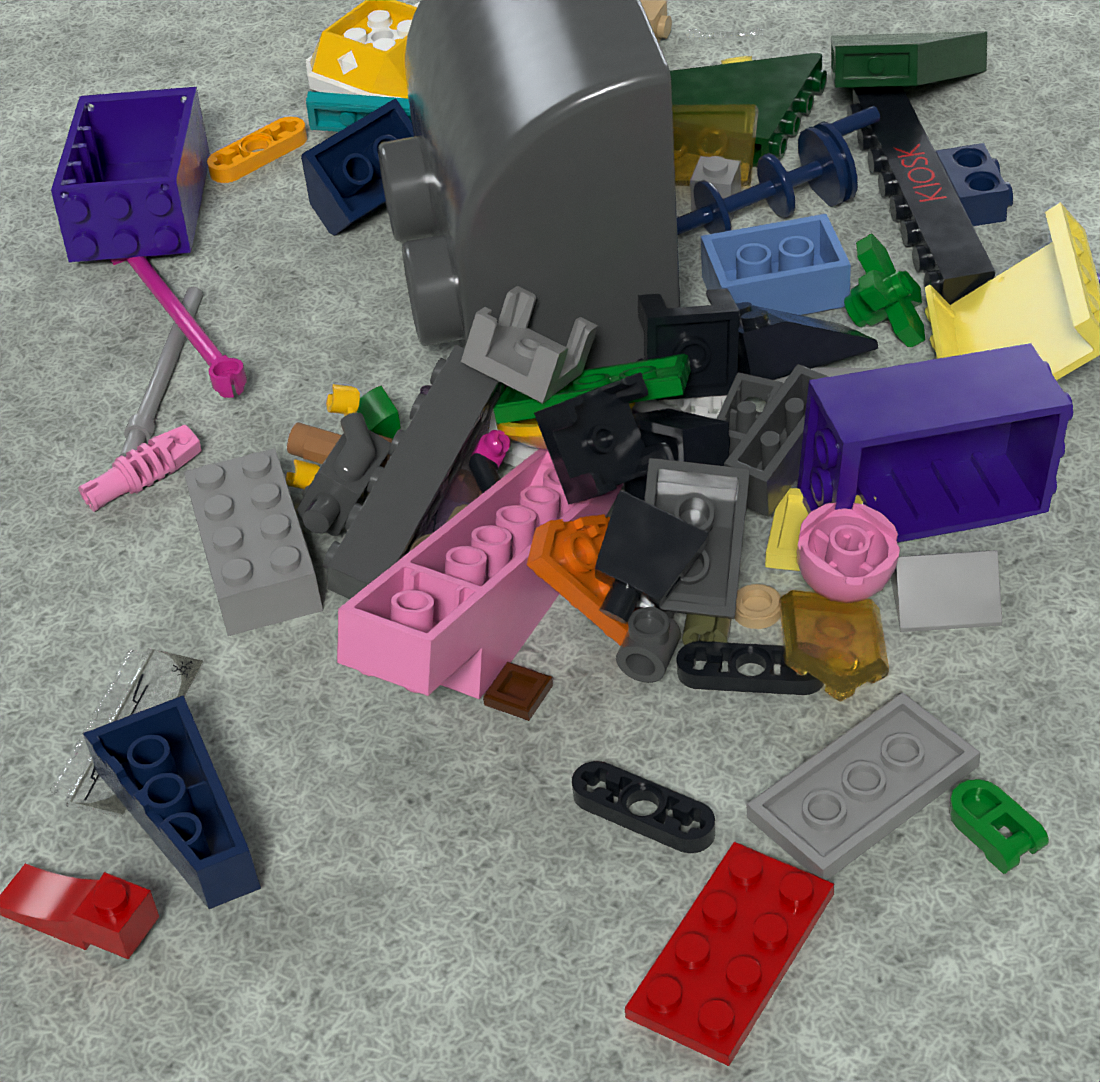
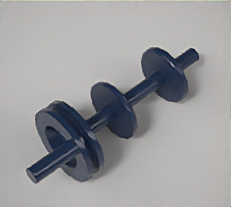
(824, 165)

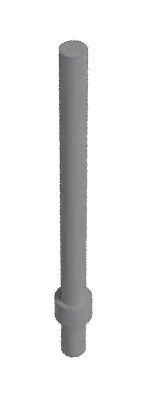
(141, 425)

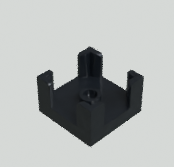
(702, 332)
(598, 440)

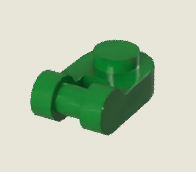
(982, 809)

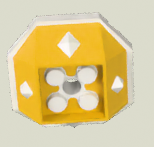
(364, 51)

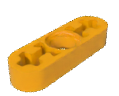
(239, 160)

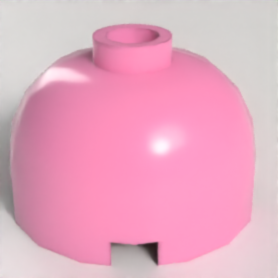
(847, 552)

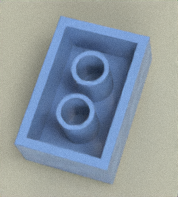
(779, 265)

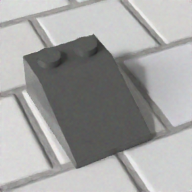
(712, 501)

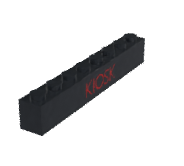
(921, 195)

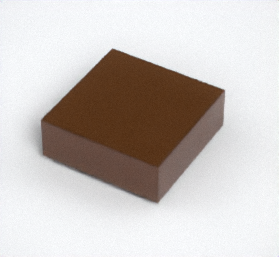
(518, 691)

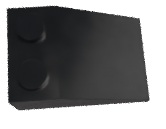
(777, 341)

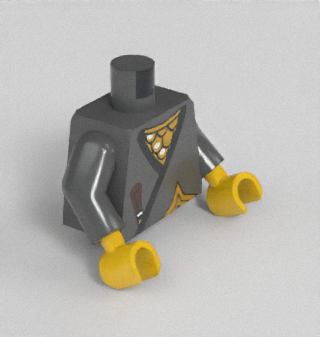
(345, 473)

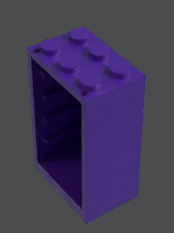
(132, 175)
(938, 441)

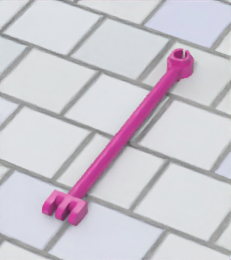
(222, 370)

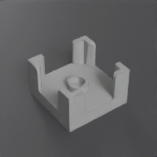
(522, 356)

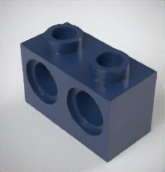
(977, 183)

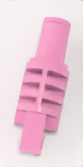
(142, 466)

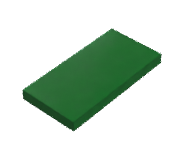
(661, 375)

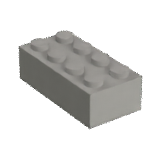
(253, 542)

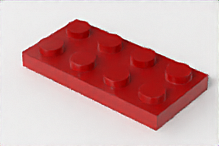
(730, 953)

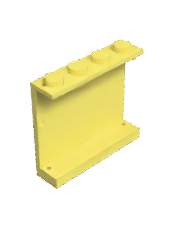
(1039, 301)

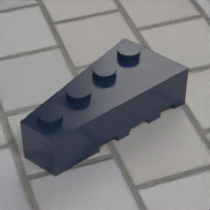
(173, 791)

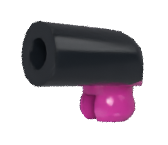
(488, 458)

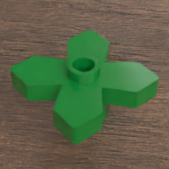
(885, 294)

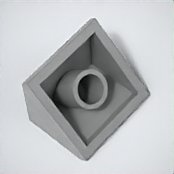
(947, 591)

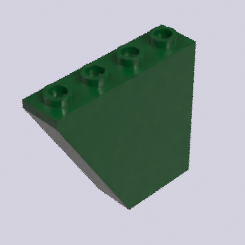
(906, 58)
(778, 86)

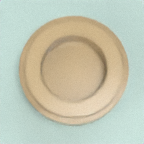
(757, 606)

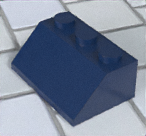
(345, 168)

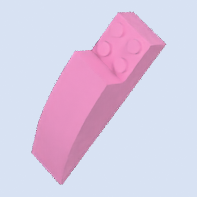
(465, 592)

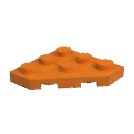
(566, 559)

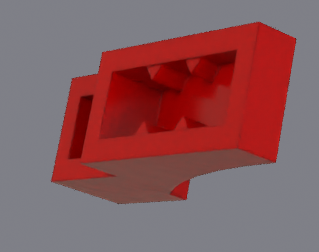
(81, 911)

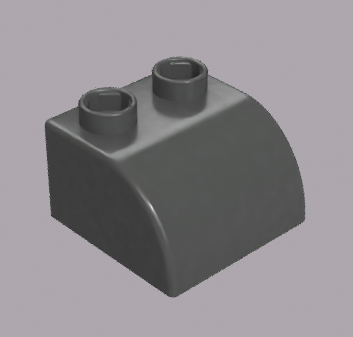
(536, 169)

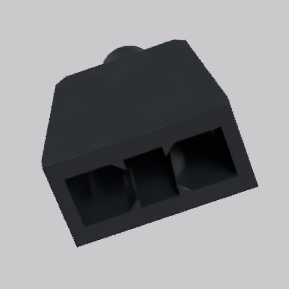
(644, 556)

